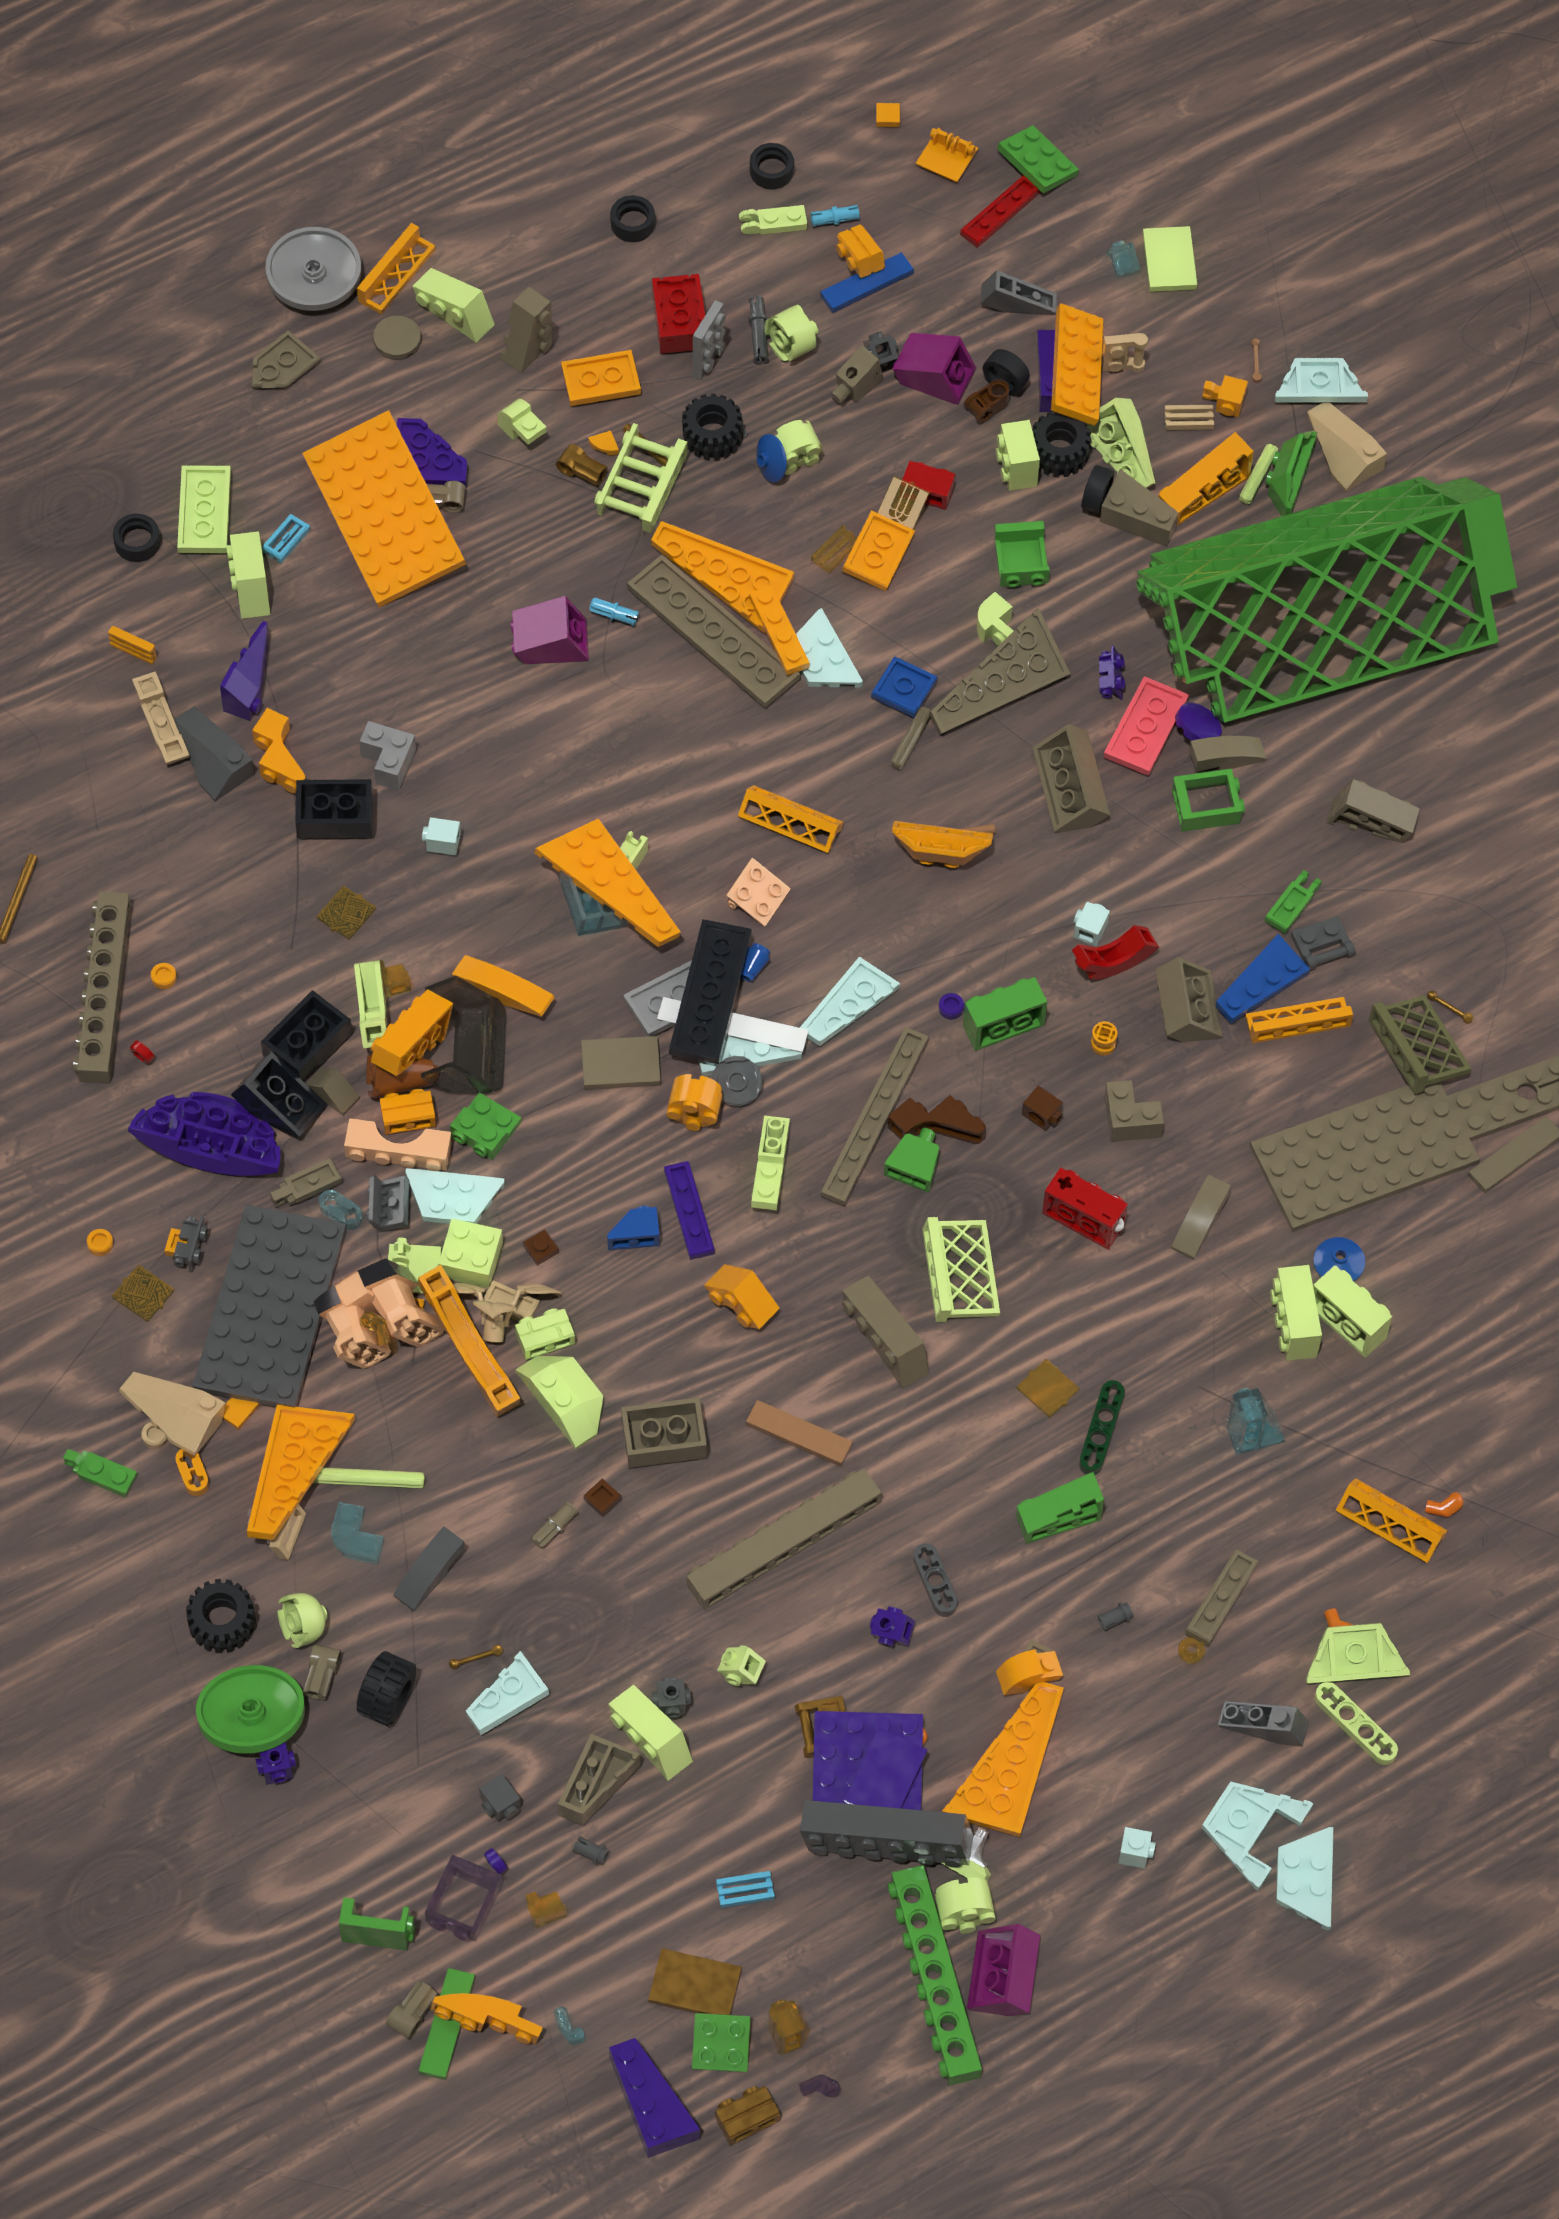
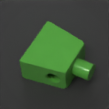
(914, 1160)

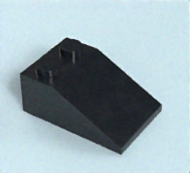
(278, 1096)

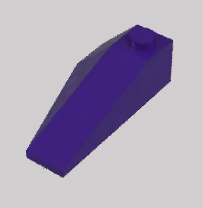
(1045, 345)

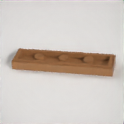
(799, 1433)

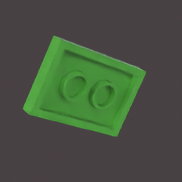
(1038, 159)

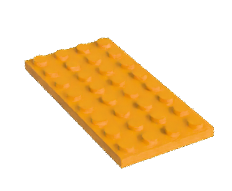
(384, 508)

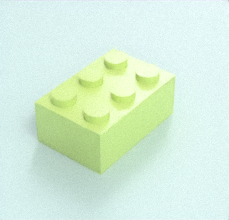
(1351, 1311)
(1296, 1313)

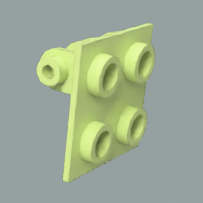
(415, 1258)

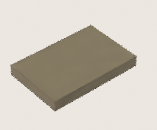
(620, 1062)

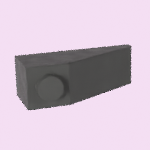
(1018, 296)

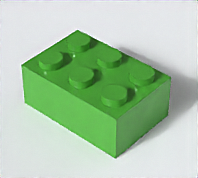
(1004, 1013)

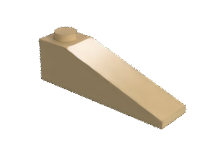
(1348, 448)
(180, 1411)

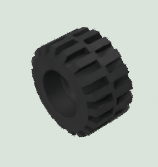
(712, 442)
(1061, 459)
(217, 1596)
(386, 1688)

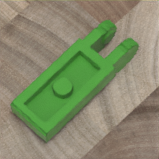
(1292, 903)

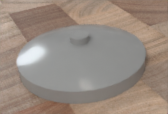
(313, 268)

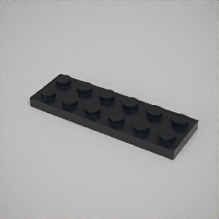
(710, 991)

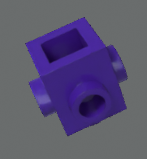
(892, 1627)
(276, 1764)

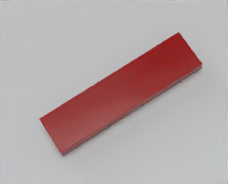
(999, 211)

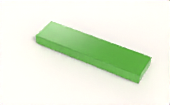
(443, 2032)

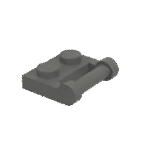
(1321, 936)

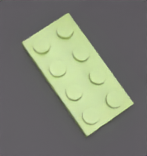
(204, 509)

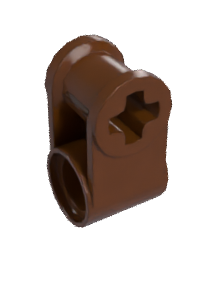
(985, 402)

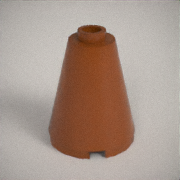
(386, 1082)

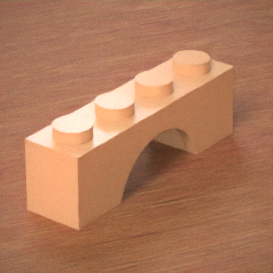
(428, 1151)

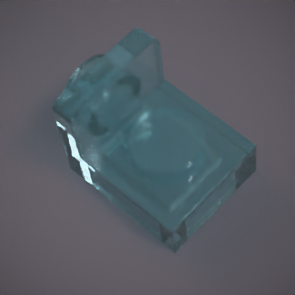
(1123, 258)

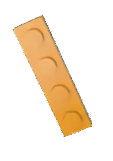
(779, 630)

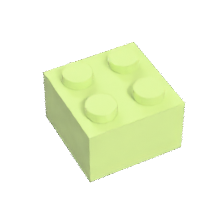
(1018, 455)
(471, 1252)

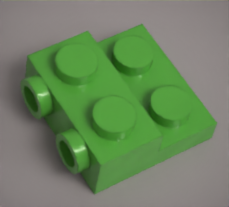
(484, 1126)

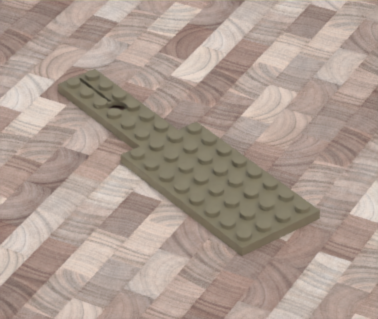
(1393, 1142)

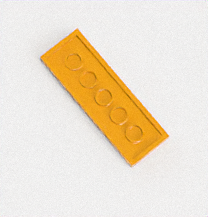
(1077, 364)

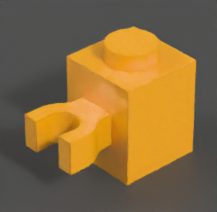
(1228, 395)

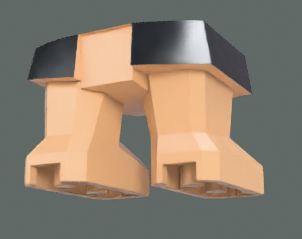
(382, 1290)

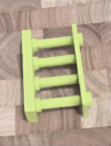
(657, 495)

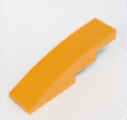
(504, 985)

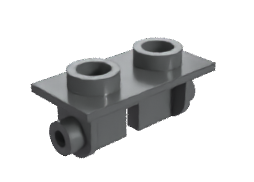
(189, 1252)

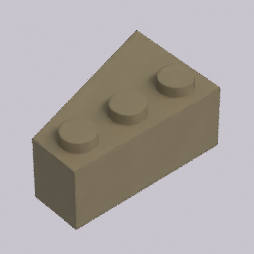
(596, 1778)

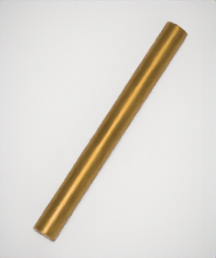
(17, 897)

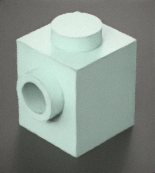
(442, 836)
(1091, 923)
(1136, 1848)

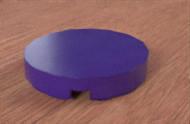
(1197, 722)

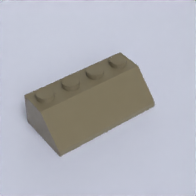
(1071, 779)

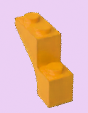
(277, 763)

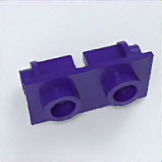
(1112, 665)

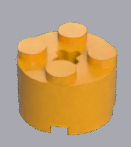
(694, 1101)

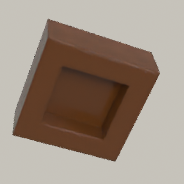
(541, 1247)
(602, 1497)

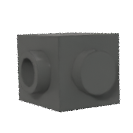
(499, 1799)

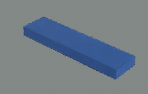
(857, 288)

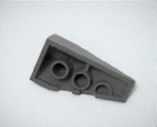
(213, 754)

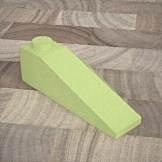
(1121, 440)

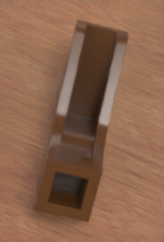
(946, 1119)

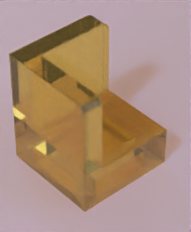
(395, 979)
(545, 1908)

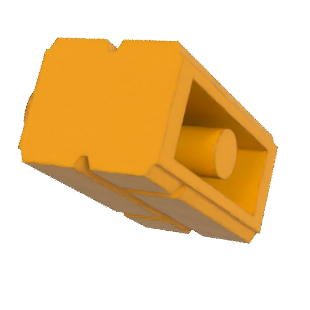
(860, 251)
(407, 1111)

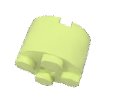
(791, 333)
(799, 444)
(965, 1904)

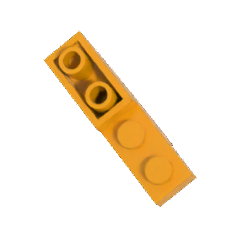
(477, 2009)

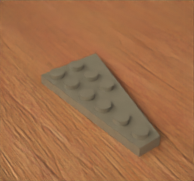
(1012, 670)

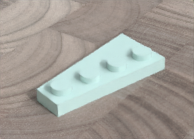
(849, 999)

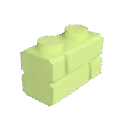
(544, 1333)

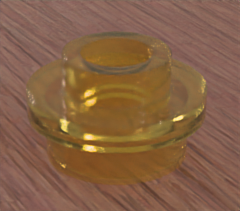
(1191, 1657)

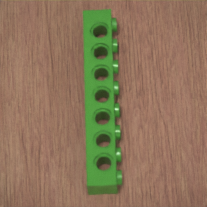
(915, 1882)

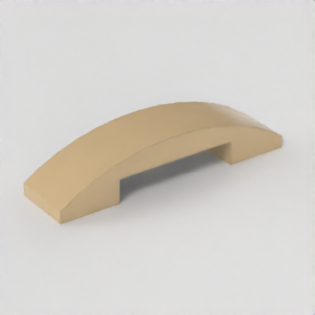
(160, 718)

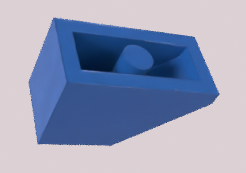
(635, 1230)

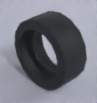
(770, 180)
(632, 203)
(1016, 370)
(1097, 488)
(131, 522)

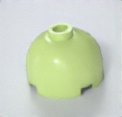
(301, 1618)

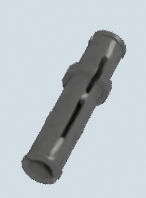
(757, 321)

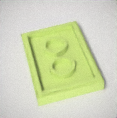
(1169, 259)

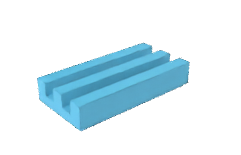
(274, 553)
(744, 1879)

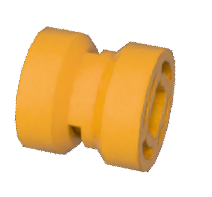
(1103, 1044)

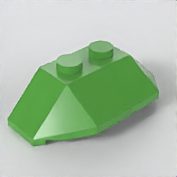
(1290, 471)

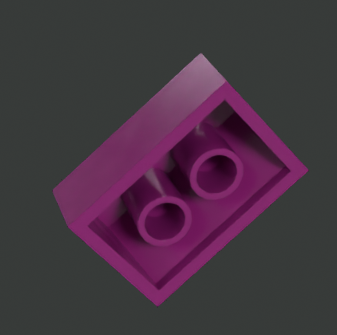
(1003, 1970)

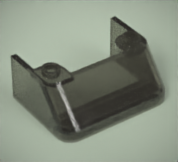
(477, 1040)

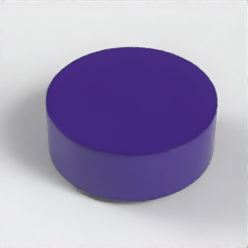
(951, 1006)
(495, 1861)

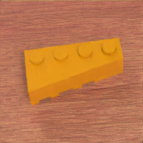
(412, 1033)

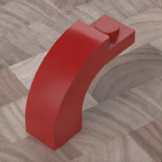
(1116, 956)

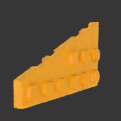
(722, 569)
(607, 875)
(294, 1456)
(1006, 1775)

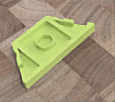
(1355, 1654)

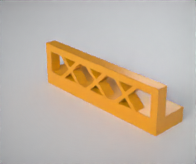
(390, 263)
(794, 810)
(1299, 1023)
(1394, 1510)

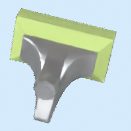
(977, 1866)

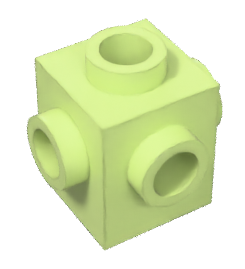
(741, 1665)

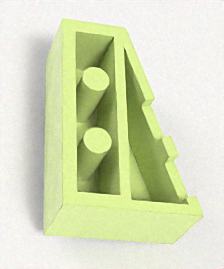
(455, 303)
(248, 574)
(651, 1731)

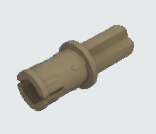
(554, 1525)

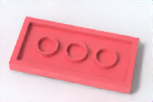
(1145, 726)

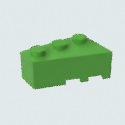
(1061, 1509)

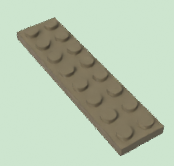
(712, 630)

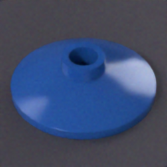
(771, 458)
(1326, 1257)

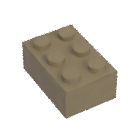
(663, 1432)

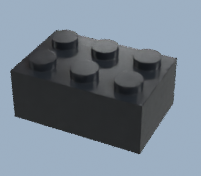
(334, 808)
(308, 1035)

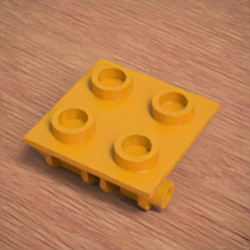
(946, 155)

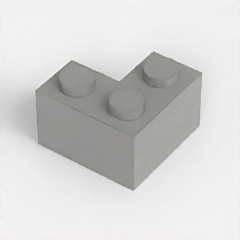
(391, 750)

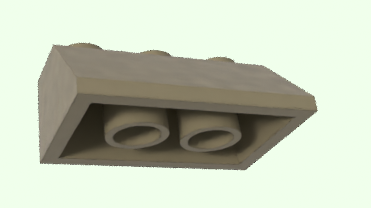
(1188, 1001)

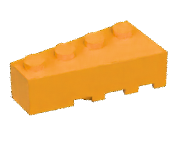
(1210, 478)

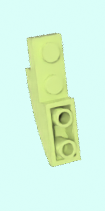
(770, 1163)

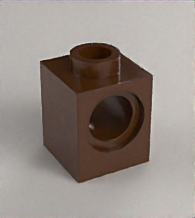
(1042, 1108)

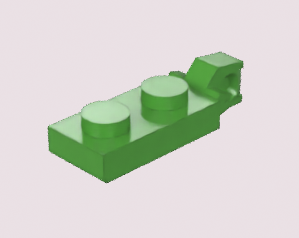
(101, 1471)

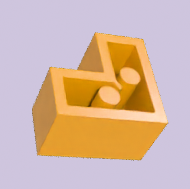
(743, 1293)

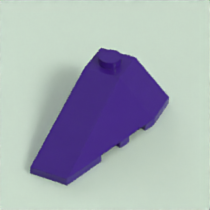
(244, 680)

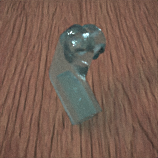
(564, 2025)

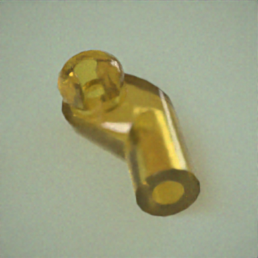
(378, 1325)

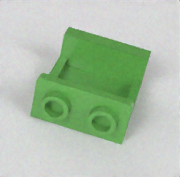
(1021, 554)
(373, 1930)

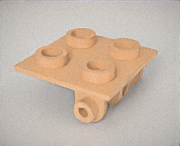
(757, 892)

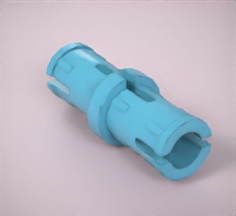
(835, 215)

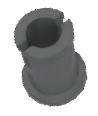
(1115, 1616)
(592, 1851)

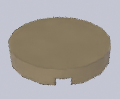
(397, 337)

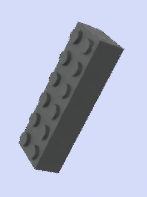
(886, 1833)

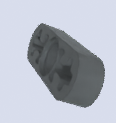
(934, 1591)

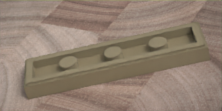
(1515, 1155)
(1221, 1597)

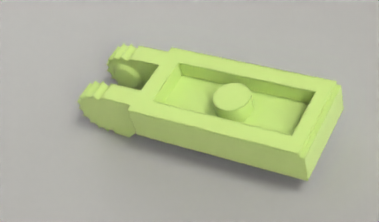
(773, 220)

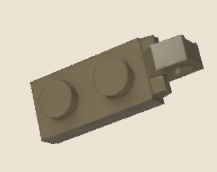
(306, 1183)

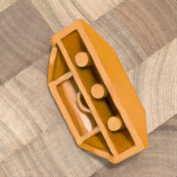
(941, 844)

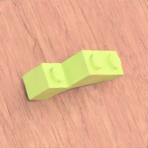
(371, 1001)

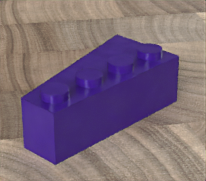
(652, 2103)

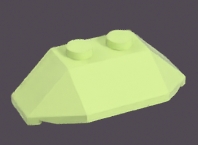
(565, 1395)

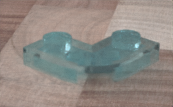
(350, 1540)

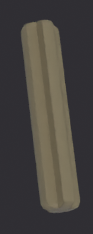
(910, 738)

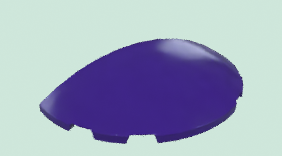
(208, 1134)

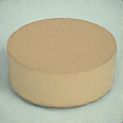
(153, 1437)

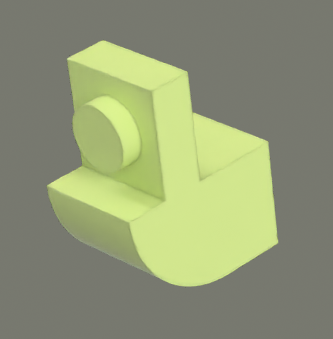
(520, 421)
(992, 619)

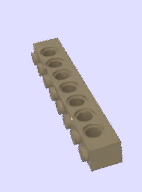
(98, 1067)

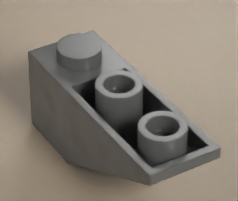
(1265, 1721)

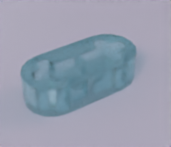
(343, 1205)

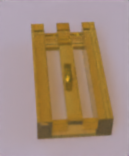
(848, 536)

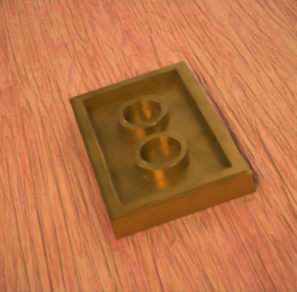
(694, 1983)

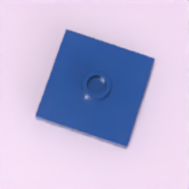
(904, 686)

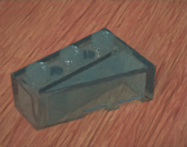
(586, 912)
(1252, 1422)

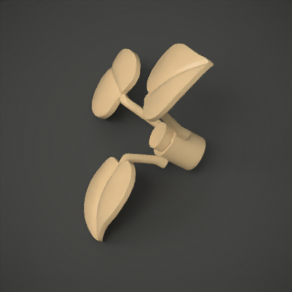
(494, 1323)

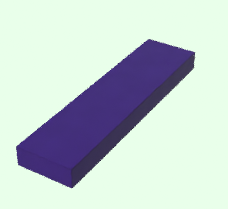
(689, 1210)

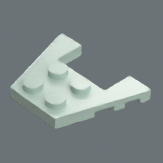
(1240, 1820)

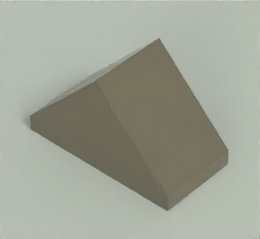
(334, 1089)

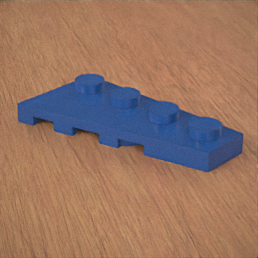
(1264, 978)

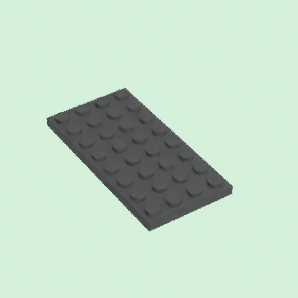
(266, 1307)

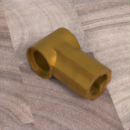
(577, 462)

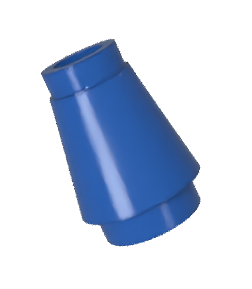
(755, 960)

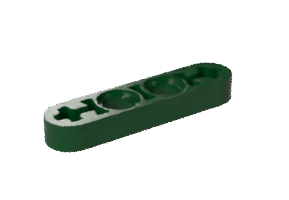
(1100, 1427)

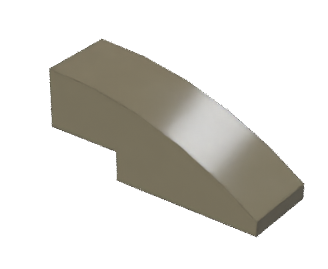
(1226, 752)
(1201, 1217)

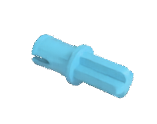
(613, 611)

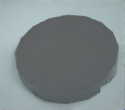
(739, 1080)

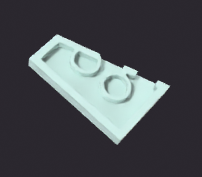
(510, 1694)

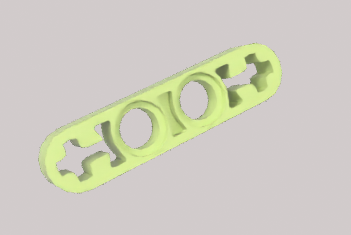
(1359, 1720)

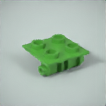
(721, 2042)

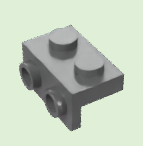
(388, 1203)

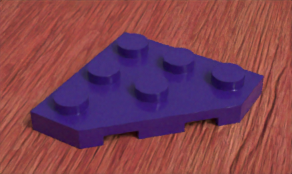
(432, 453)

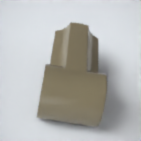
(449, 496)
(322, 1664)
(408, 2016)

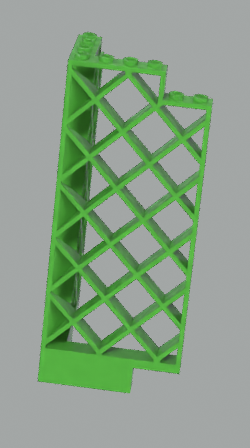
(1315, 541)

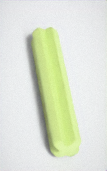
(1258, 474)

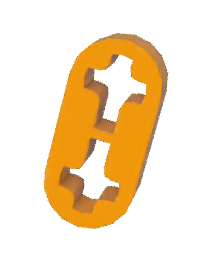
(187, 1473)

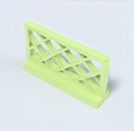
(939, 1275)

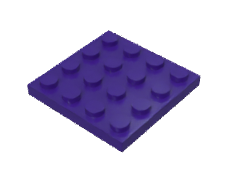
(842, 1743)

